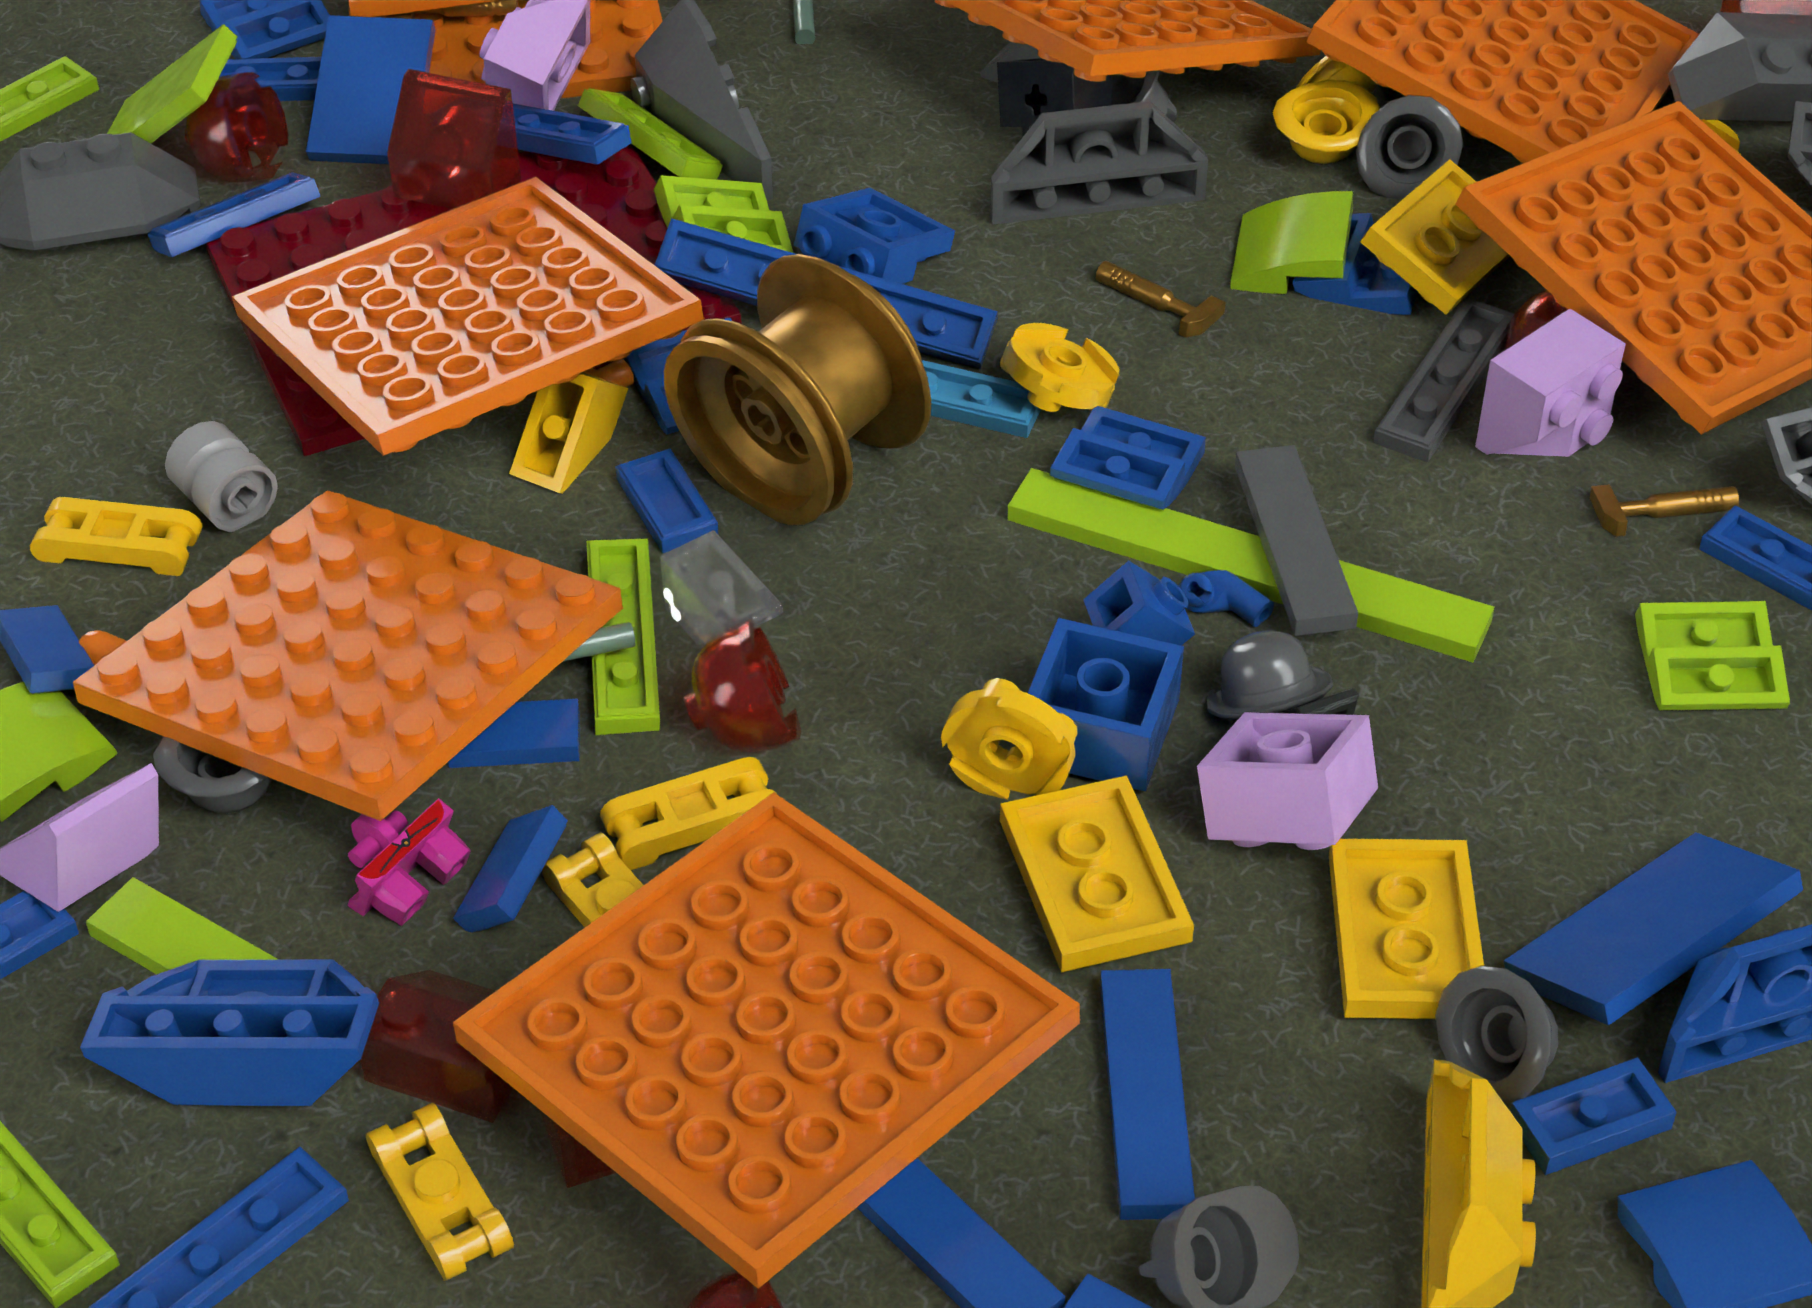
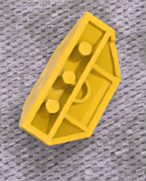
(1472, 1194)

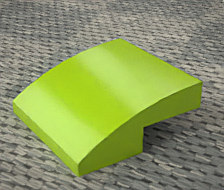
(723, 206)
(1293, 239)
(1711, 656)
(44, 743)

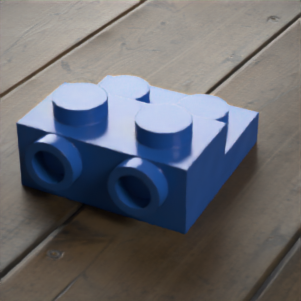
(870, 234)

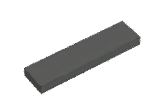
(1444, 380)
(1296, 541)

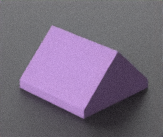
(86, 841)

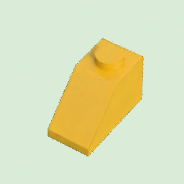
(567, 430)

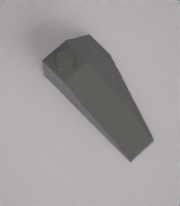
(697, 98)

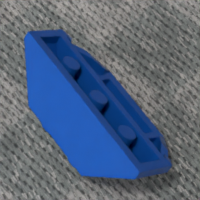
(1743, 1005)
(235, 1031)

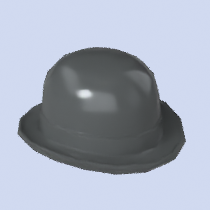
(1407, 145)
(1266, 675)
(208, 779)
(1497, 1029)

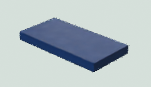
(1654, 926)

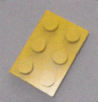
(1435, 241)
(1095, 873)
(1402, 923)

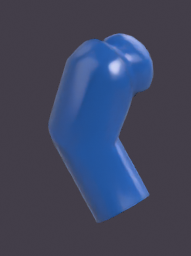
(1225, 592)

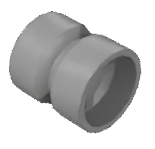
(221, 476)

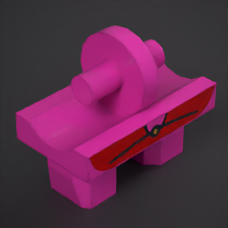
(386, 878)

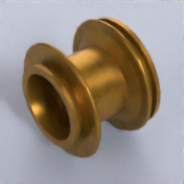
(781, 402)

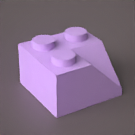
(537, 50)
(1551, 390)
(1288, 779)

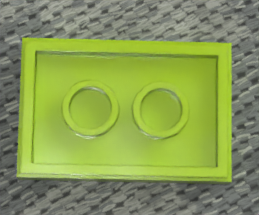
(176, 89)

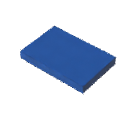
(362, 84)

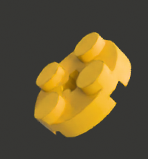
(1058, 369)
(1003, 712)

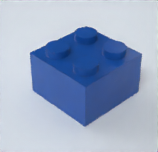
(1117, 694)

